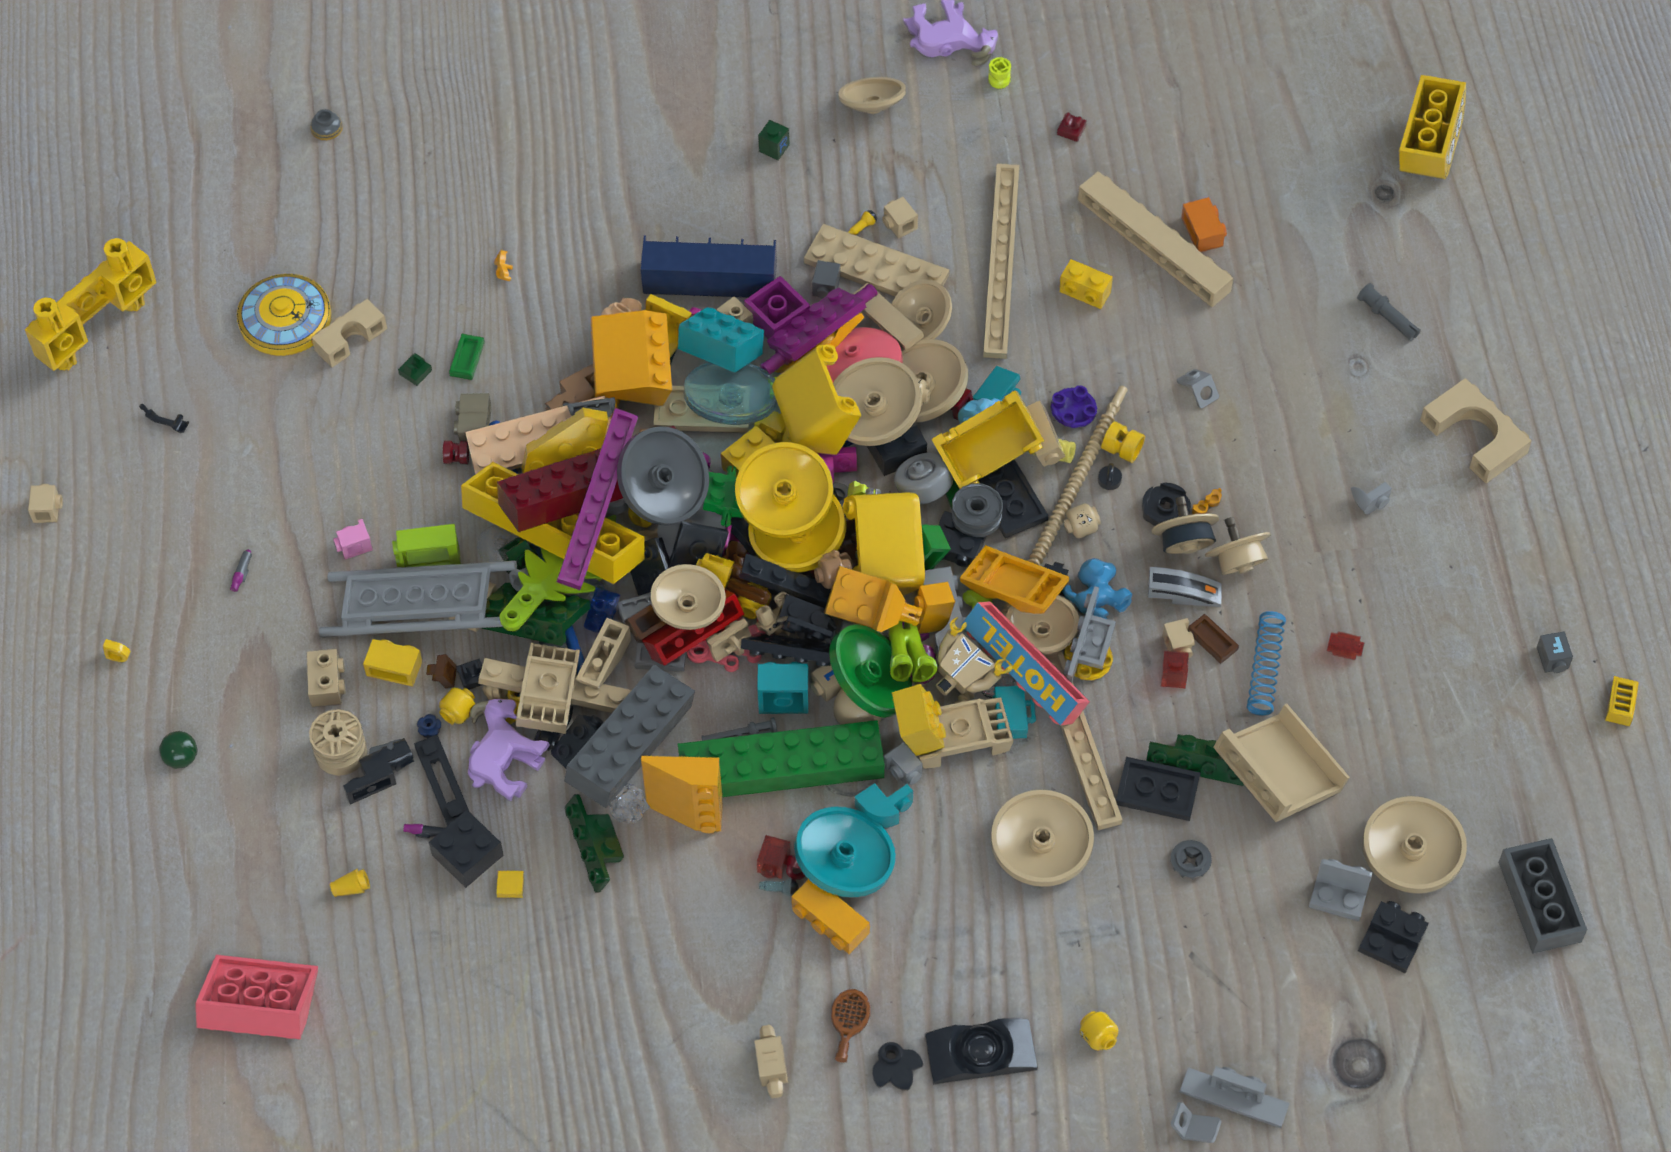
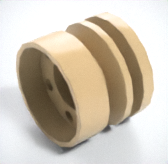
(341, 753)

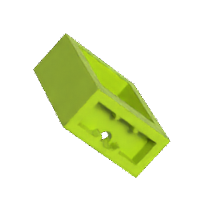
(427, 546)

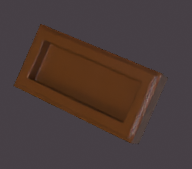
(1213, 638)

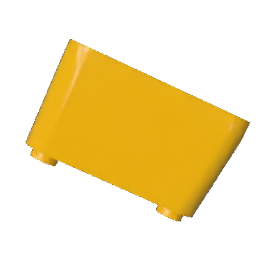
(811, 404)
(989, 440)
(889, 537)

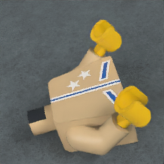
(965, 664)

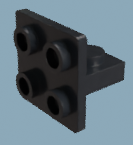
(649, 569)

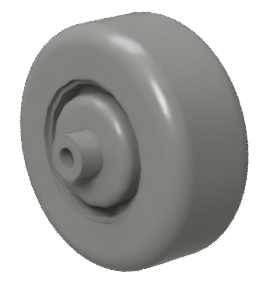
(924, 475)

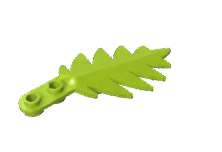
(538, 586)

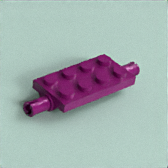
(815, 325)

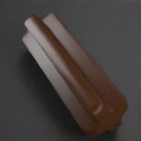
(748, 591)

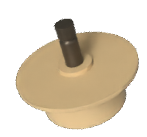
(1240, 553)

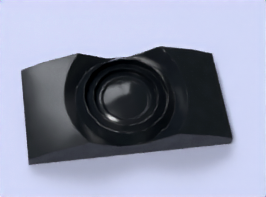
(980, 1050)

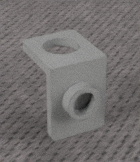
(1196, 381)
(1195, 1127)

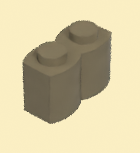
(473, 413)

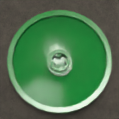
(862, 668)

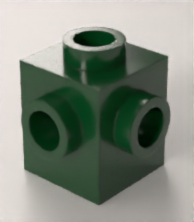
(516, 552)

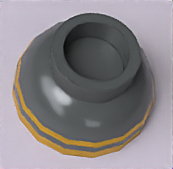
(326, 125)

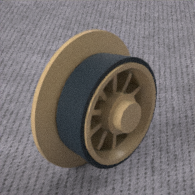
(1187, 532)

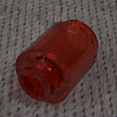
(1345, 645)

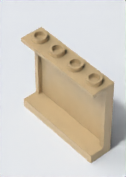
(1282, 764)

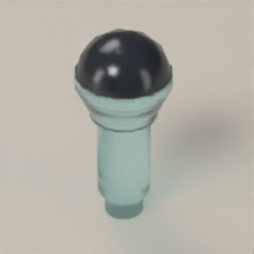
(787, 887)

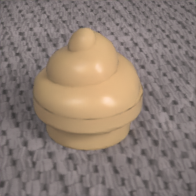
(494, 692)

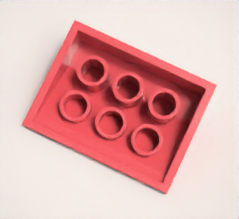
(256, 997)

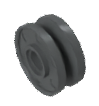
(980, 498)

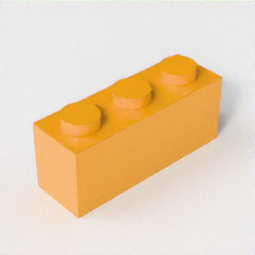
(830, 916)

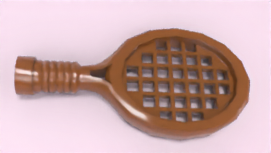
(841, 1055)

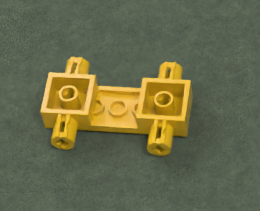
(59, 324)

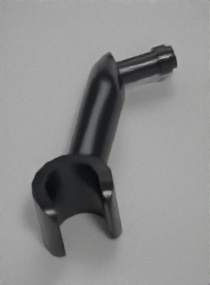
(177, 424)

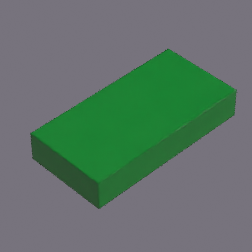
(467, 356)

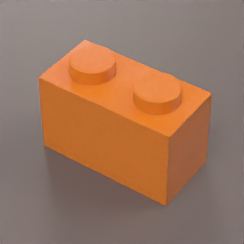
(1203, 224)

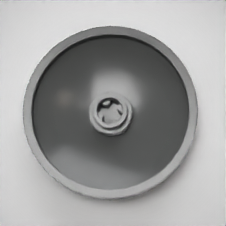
(663, 475)

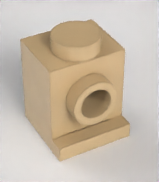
(1177, 636)

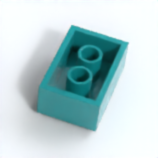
(720, 339)

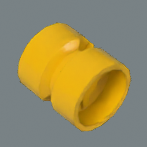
(1131, 442)

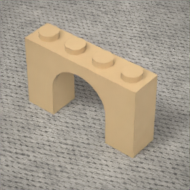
(1467, 403)

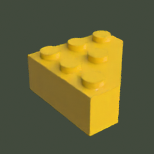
(570, 438)

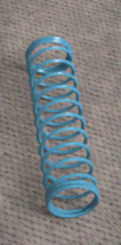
(1269, 703)

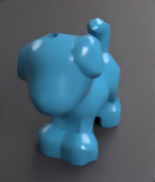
(1099, 574)

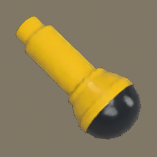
(868, 218)

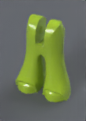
(915, 660)

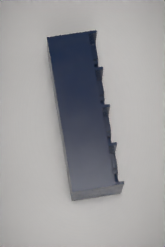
(706, 268)

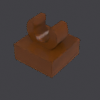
(443, 671)

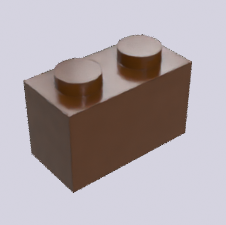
(644, 623)

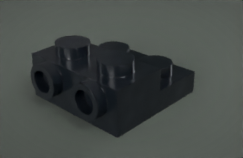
(963, 546)
(1393, 936)

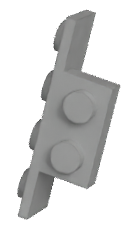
(1093, 640)
(1235, 1094)

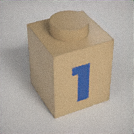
(825, 683)

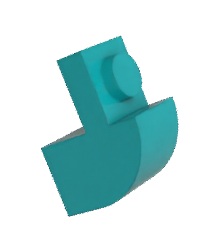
(882, 808)

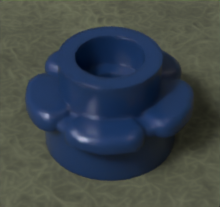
(429, 731)

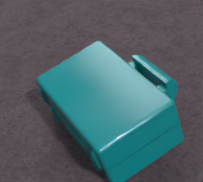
(998, 384)
(1015, 709)

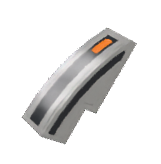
(1183, 587)

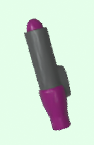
(241, 571)

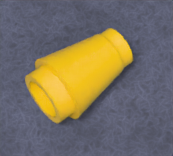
(351, 883)

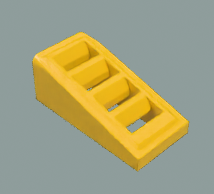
(1620, 716)

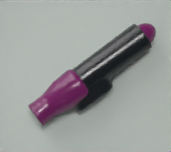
(422, 831)

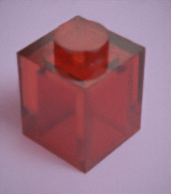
(1174, 669)
(773, 857)

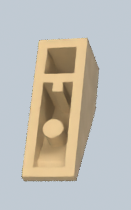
(605, 653)

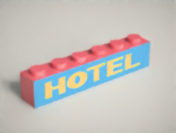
(1029, 666)

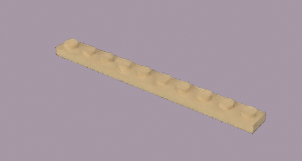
(1001, 261)

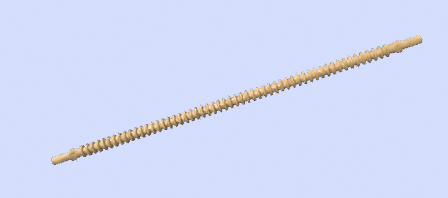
(1069, 494)

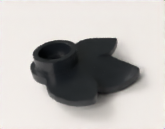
(896, 1070)

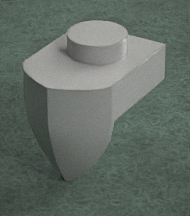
(1375, 499)

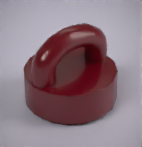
(791, 862)

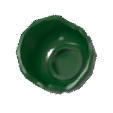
(178, 749)

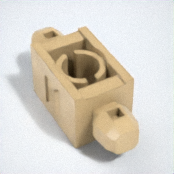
(771, 1061)

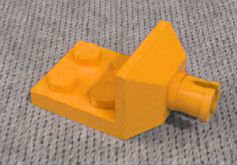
(869, 601)

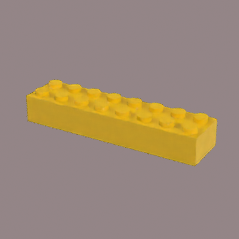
(616, 548)

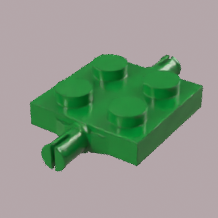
(722, 496)

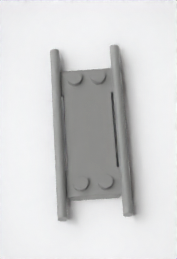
(415, 594)

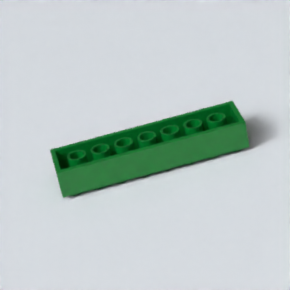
(794, 758)

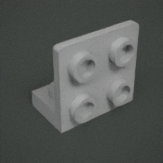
(1340, 889)

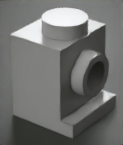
(903, 764)

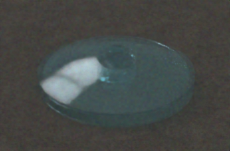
(730, 396)

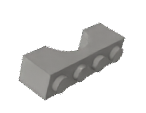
(944, 575)

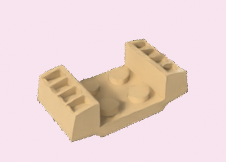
(547, 688)
(971, 727)

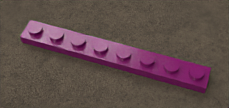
(596, 500)

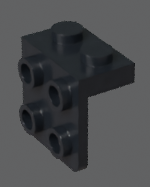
(575, 738)

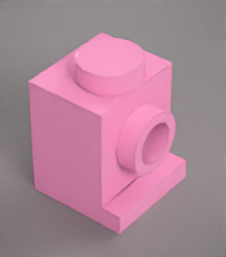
(353, 540)

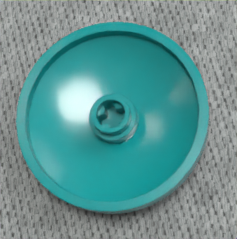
(844, 852)

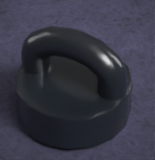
(1110, 477)

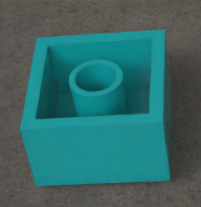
(783, 688)

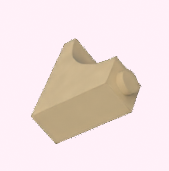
(1052, 449)

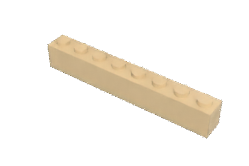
(1155, 239)

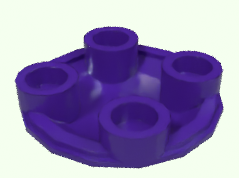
(1073, 407)

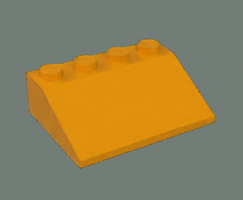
(632, 356)
(685, 790)

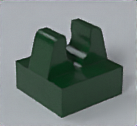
(415, 369)

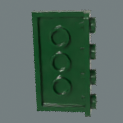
(546, 622)

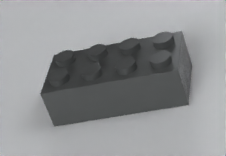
(1542, 895)

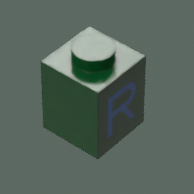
(773, 140)

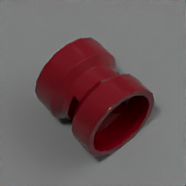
(455, 452)

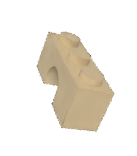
(361, 320)

